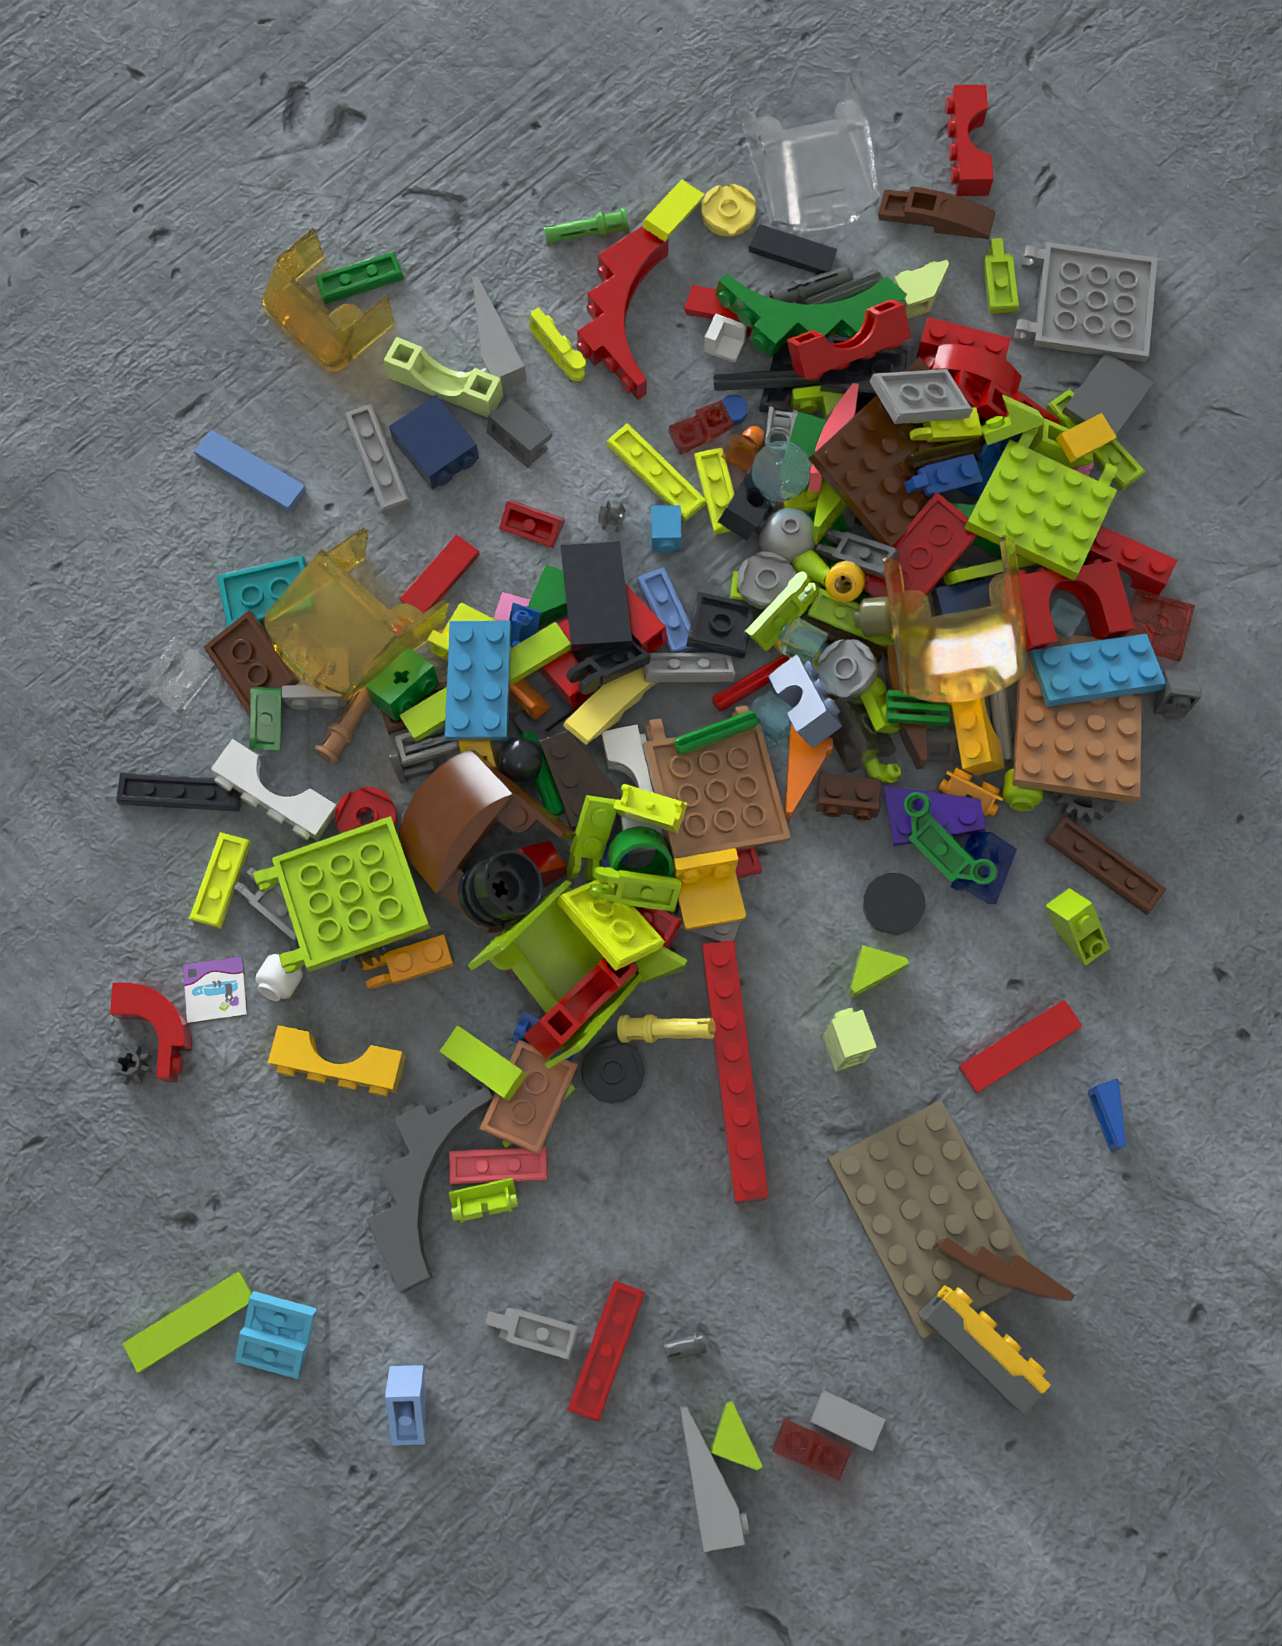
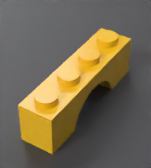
(976, 739)
(376, 1069)

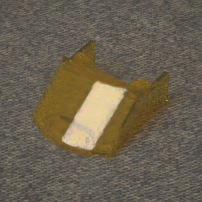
(337, 630)
(960, 652)

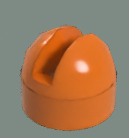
(755, 435)

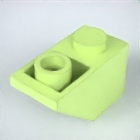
(921, 286)

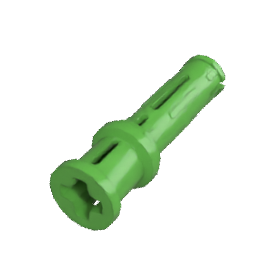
(599, 225)

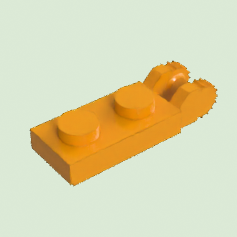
(411, 962)

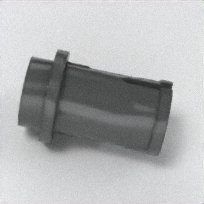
(685, 1347)

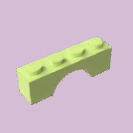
(415, 368)

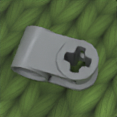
(779, 425)

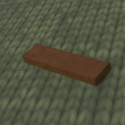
(1105, 865)

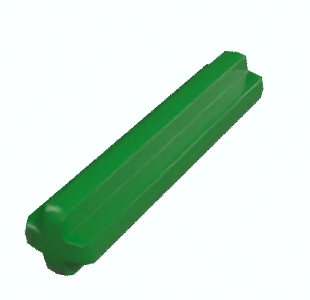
(715, 732)
(546, 784)

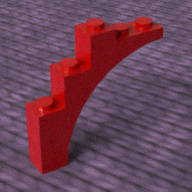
(604, 338)

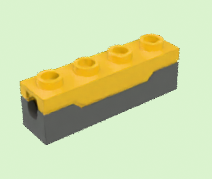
(984, 1349)

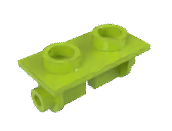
(491, 1197)

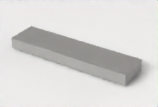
(377, 459)

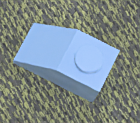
(406, 1405)

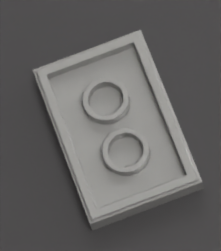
(920, 396)

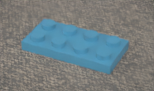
(1097, 670)
(478, 681)

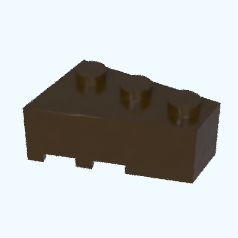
(574, 775)

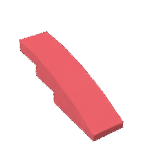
(842, 413)

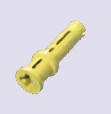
(652, 1028)

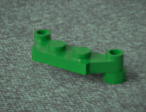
(941, 846)

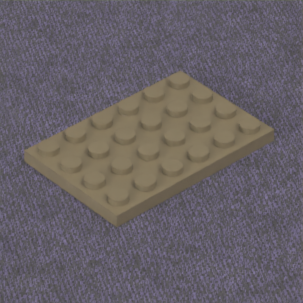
(913, 1191)

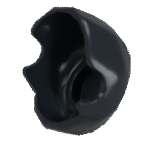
(520, 760)

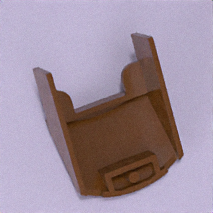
(457, 812)

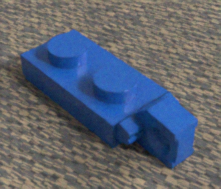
(946, 476)

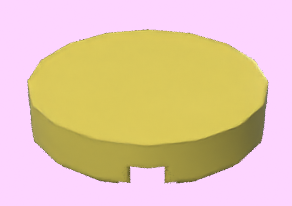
(728, 210)

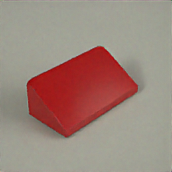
(531, 523)

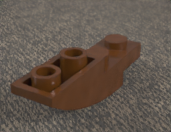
(937, 209)

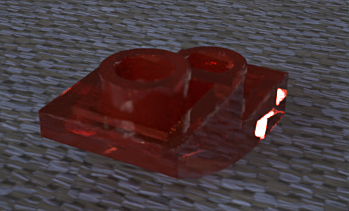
(702, 428)
(812, 1449)

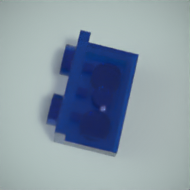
(991, 847)

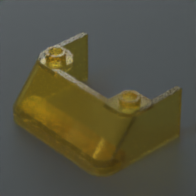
(326, 336)

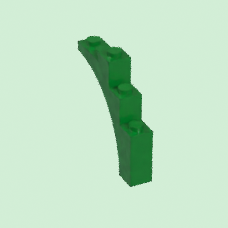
(778, 321)

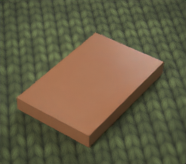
(535, 1104)

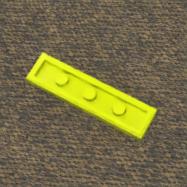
(655, 471)

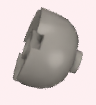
(787, 533)

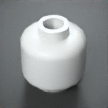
(273, 980)

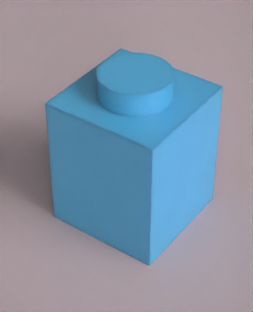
(666, 528)

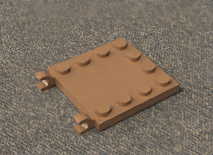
(726, 789)

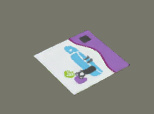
(214, 989)

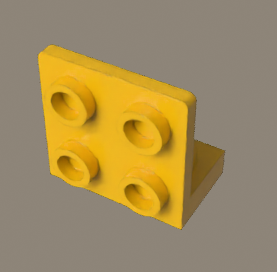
(709, 889)

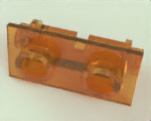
(741, 452)

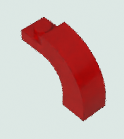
(977, 362)
(173, 1031)

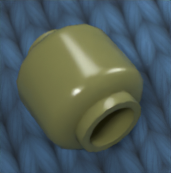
(874, 617)

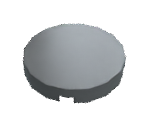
(764, 578)
(847, 668)

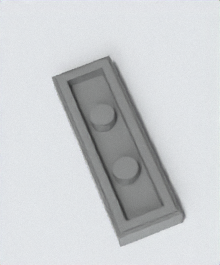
(689, 667)

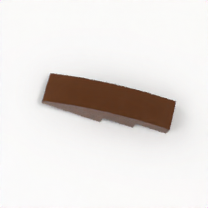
(912, 735)
(1015, 1274)

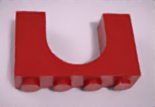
(1096, 587)
(645, 630)

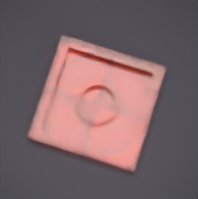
(1164, 622)

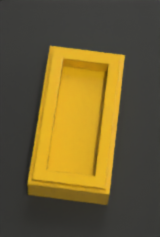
(1086, 437)

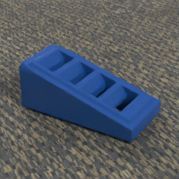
(1108, 1109)

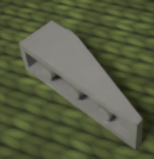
(496, 347)
(716, 1509)

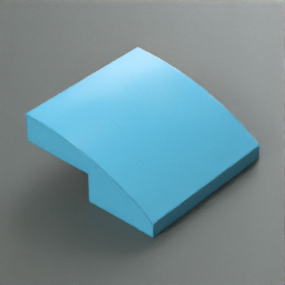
(275, 1335)

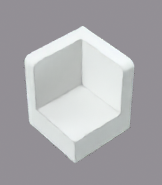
(725, 338)

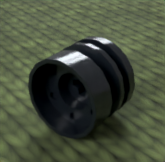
(500, 888)

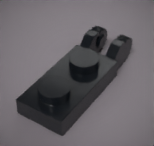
(607, 666)

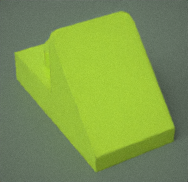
(811, 399)
(1019, 420)

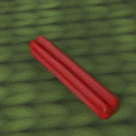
(747, 685)

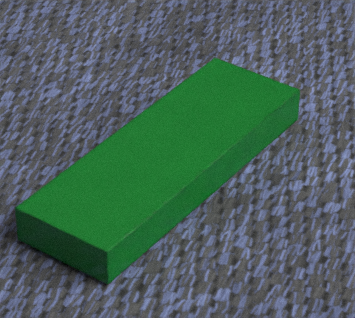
(359, 277)

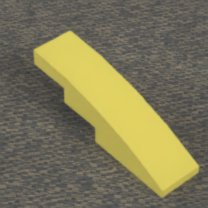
(607, 706)

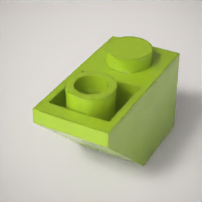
(1078, 925)

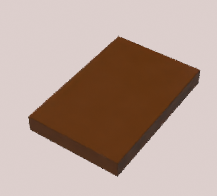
(248, 659)

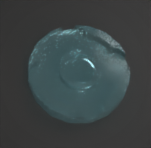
(781, 471)

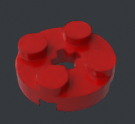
(361, 802)

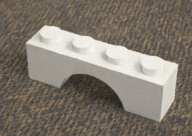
(626, 755)
(240, 769)

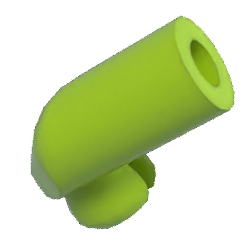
(883, 772)

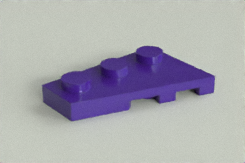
(954, 813)

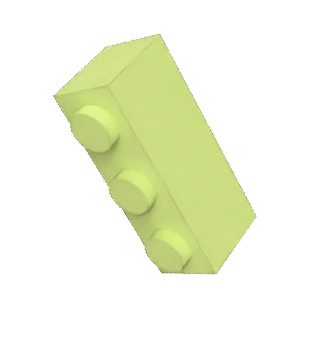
(848, 1039)

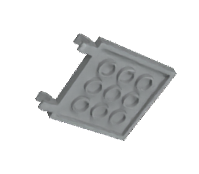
(1091, 301)

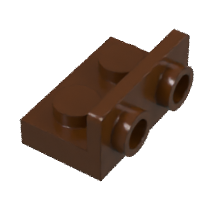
(848, 796)

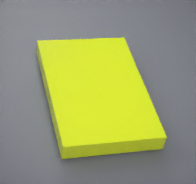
(613, 929)

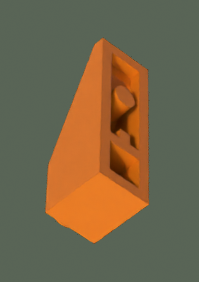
(802, 768)

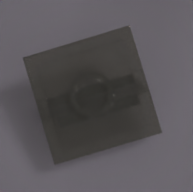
(857, 738)

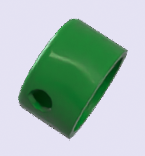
(636, 838)

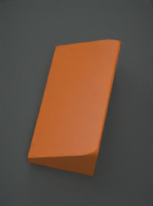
(528, 699)

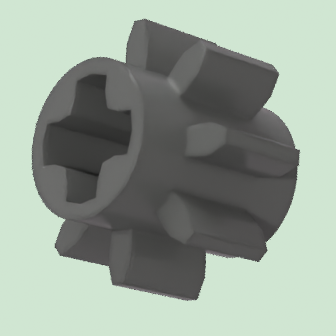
(130, 1056)

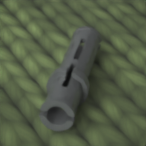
(800, 290)

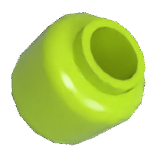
(1020, 797)

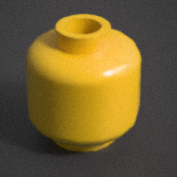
(838, 588)

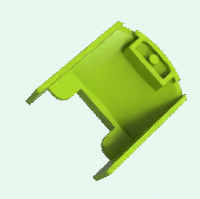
(550, 960)

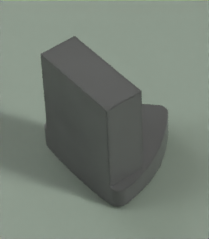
(415, 770)

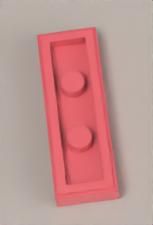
(496, 1165)

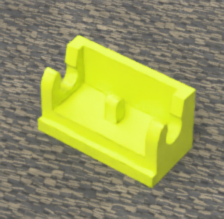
(650, 808)

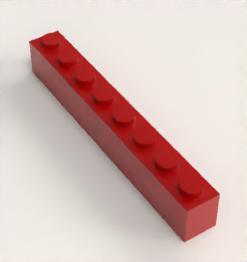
(734, 1073)

